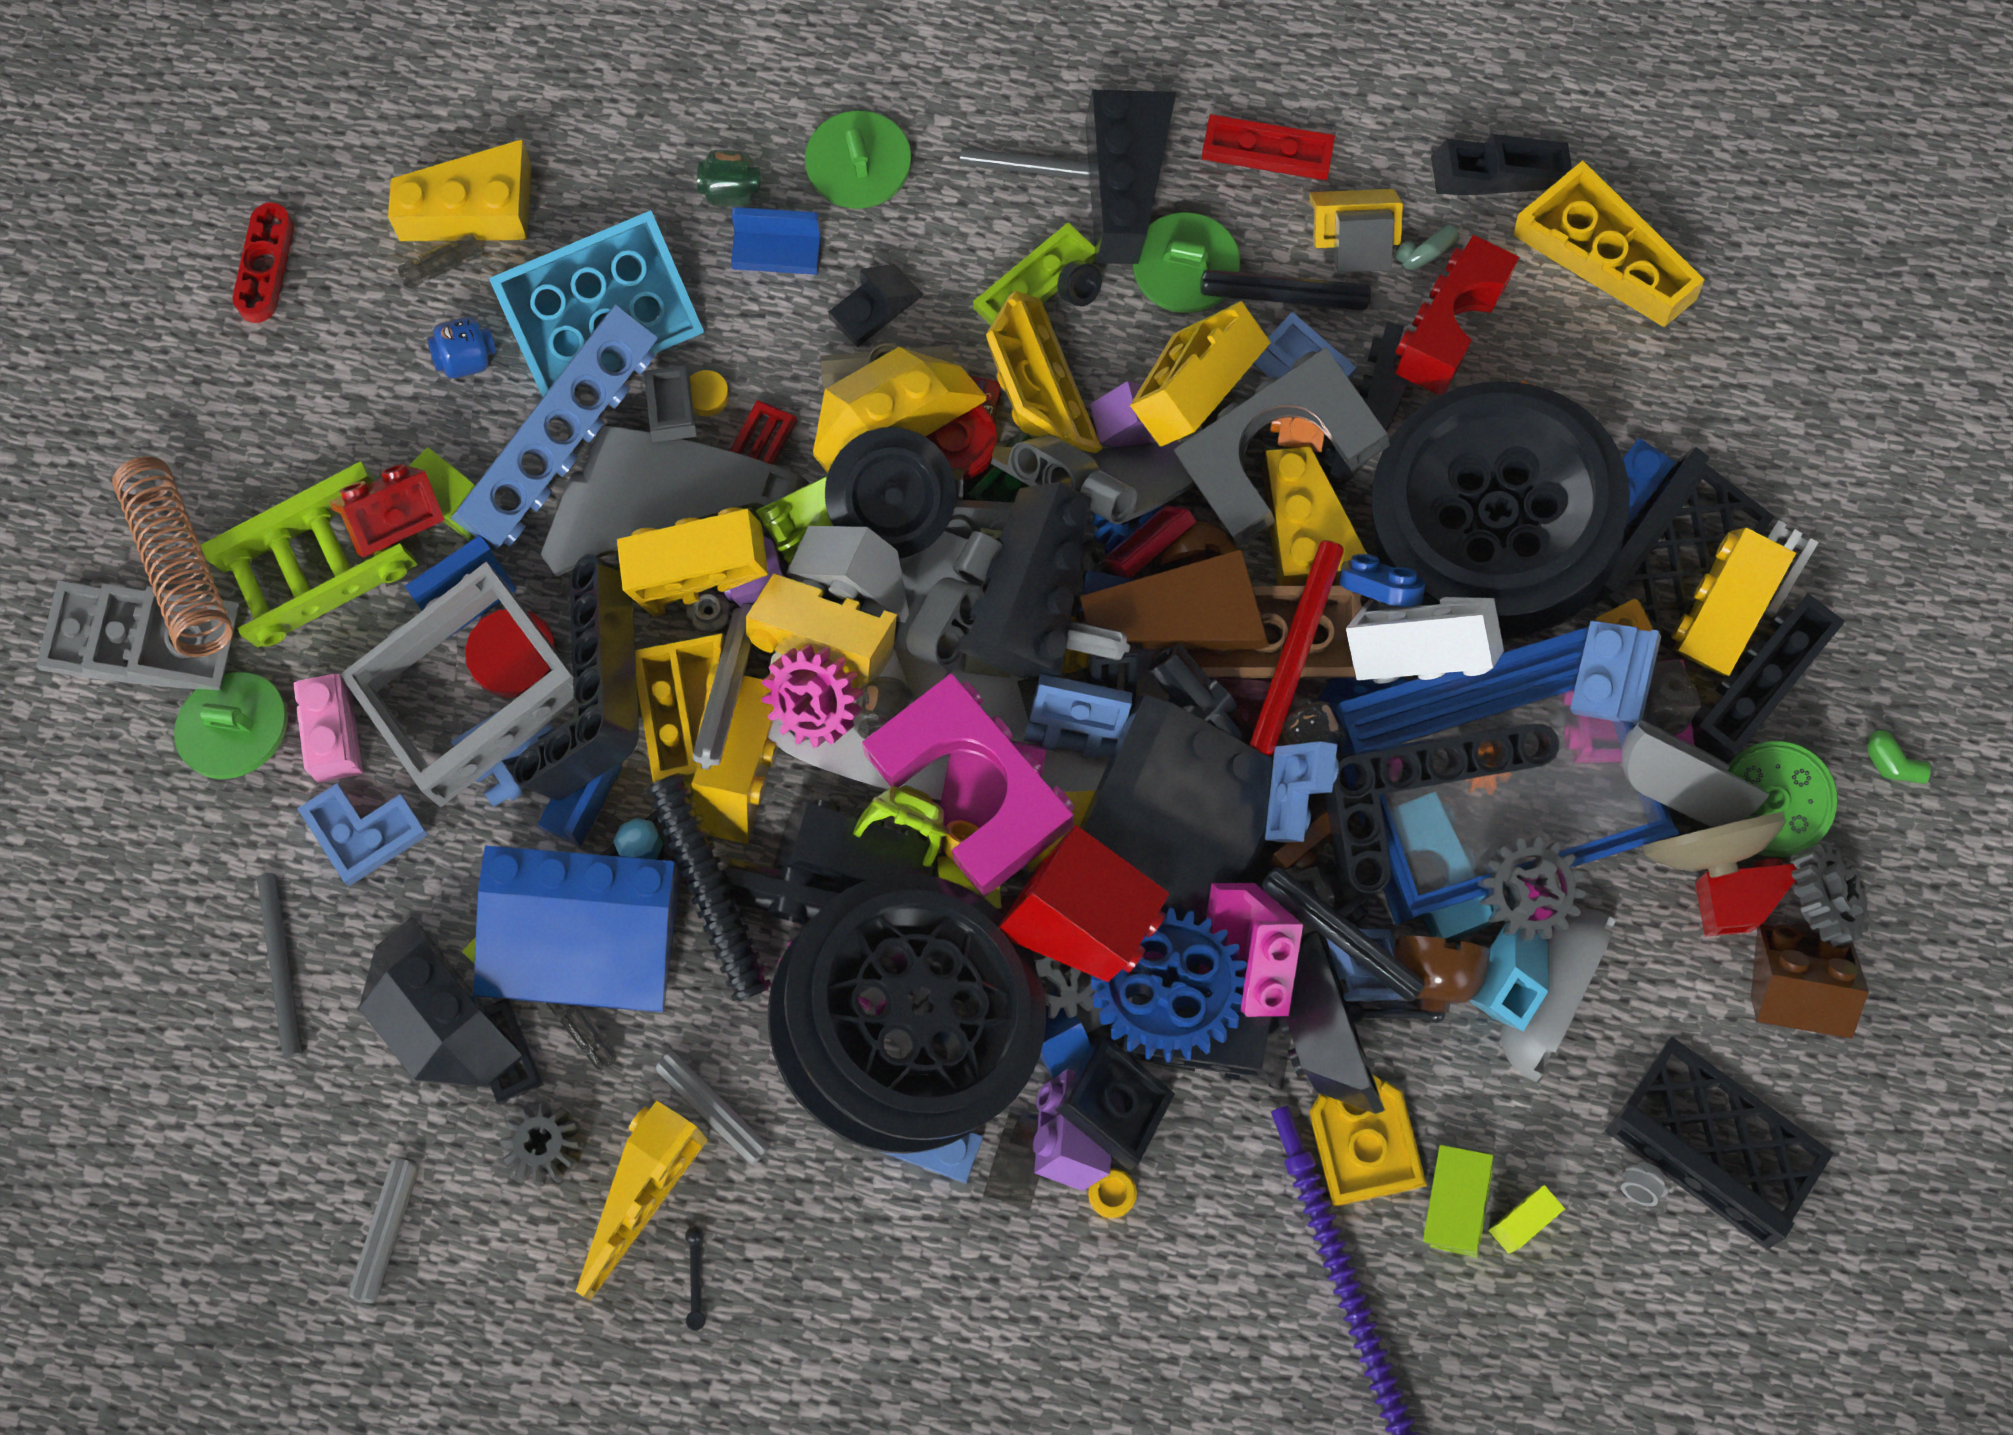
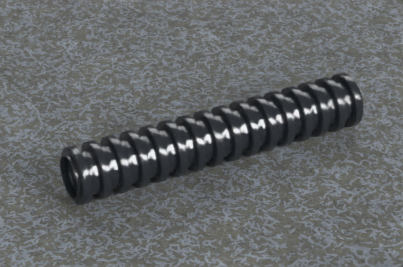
(708, 887)

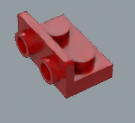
(388, 508)

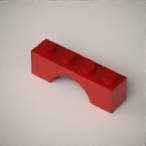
(1439, 344)

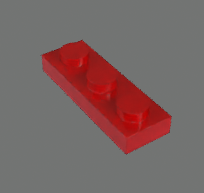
(1268, 147)

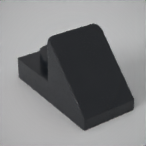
(878, 300)

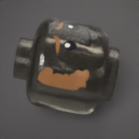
(880, 703)
(1313, 722)

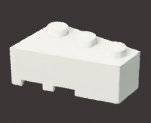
(1425, 639)

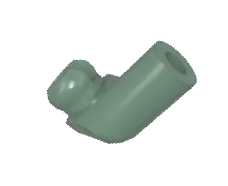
(1433, 248)

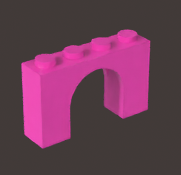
(952, 721)

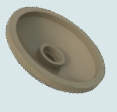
(1717, 847)

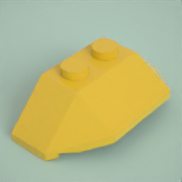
(1037, 374)
(893, 391)

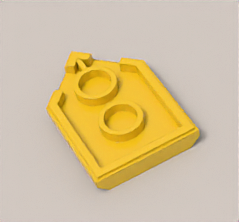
(1366, 1151)

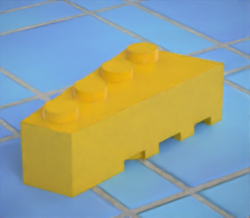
(1609, 245)

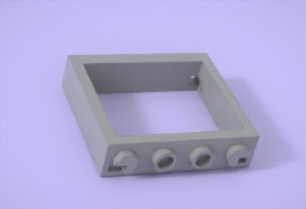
(496, 736)

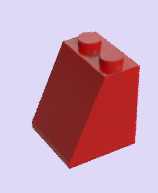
(1086, 908)

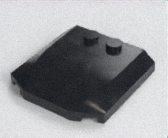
(1183, 805)

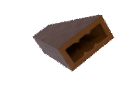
(1192, 605)

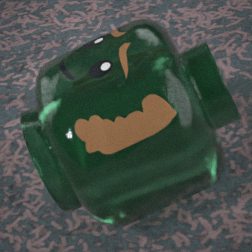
(728, 178)

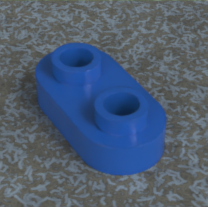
(1381, 582)

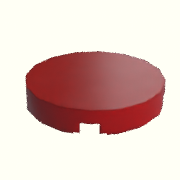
(968, 441)
(503, 656)

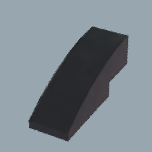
(1499, 165)

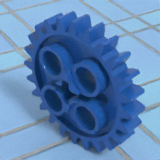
(1156, 1022)

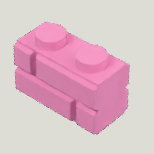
(328, 728)

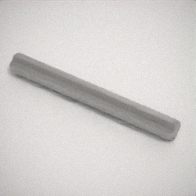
(724, 692)

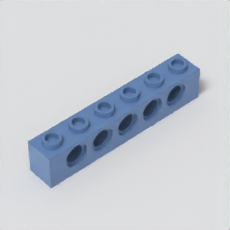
(615, 334)

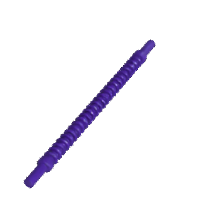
(1300, 1164)

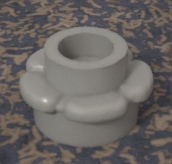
(713, 621)
(1644, 1184)

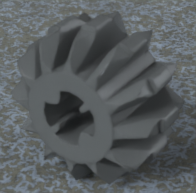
(525, 1140)

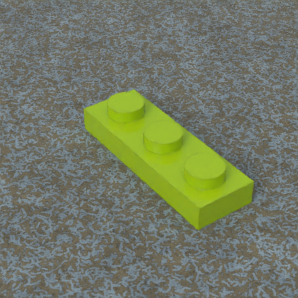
(1037, 272)

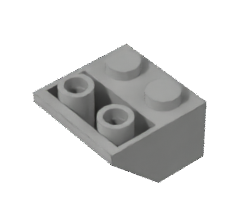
(852, 566)

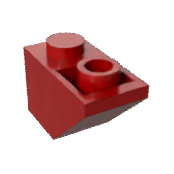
(1742, 898)

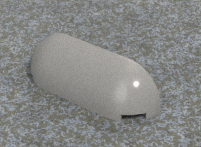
(1687, 777)
(1572, 963)

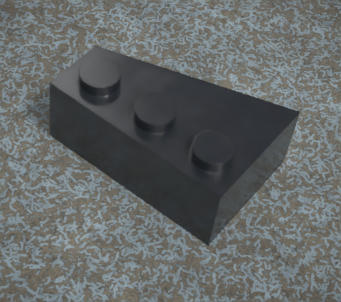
(1250, 1050)

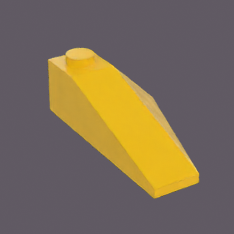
(648, 1170)

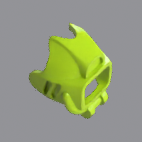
(921, 816)

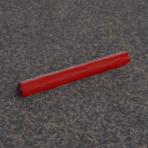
(1296, 647)

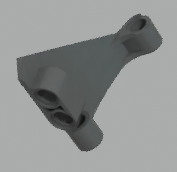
(1117, 479)
(653, 485)
(940, 597)

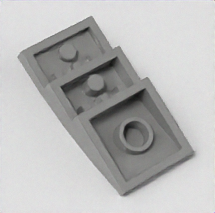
(124, 638)

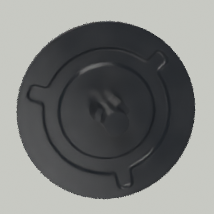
(894, 487)

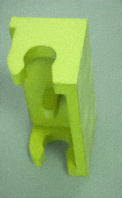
(1459, 1201)

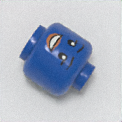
(460, 347)

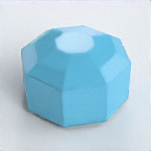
(638, 840)

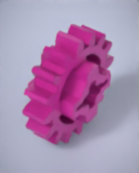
(812, 695)

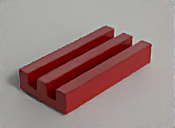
(777, 445)

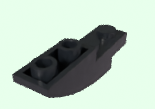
(1380, 392)

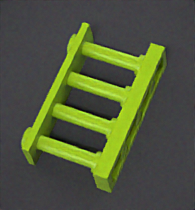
(274, 532)

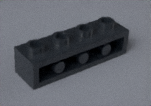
(1766, 679)

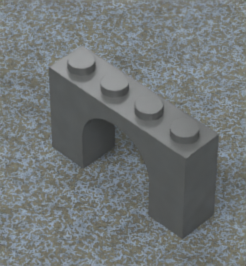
(1310, 391)

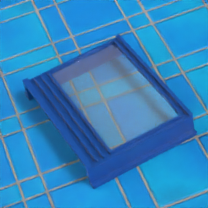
(1450, 829)

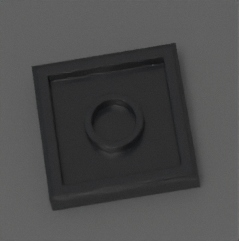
(1115, 1102)

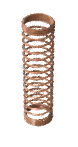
(190, 618)

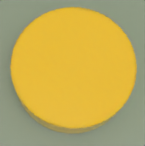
(709, 392)
(1113, 1194)

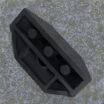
(431, 1014)
(1325, 1032)

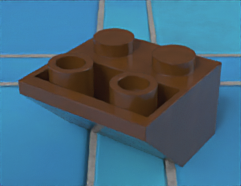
(1806, 982)

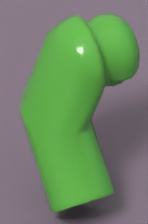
(1892, 762)

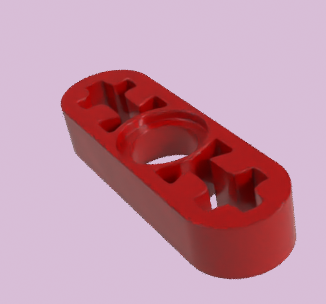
(255, 246)

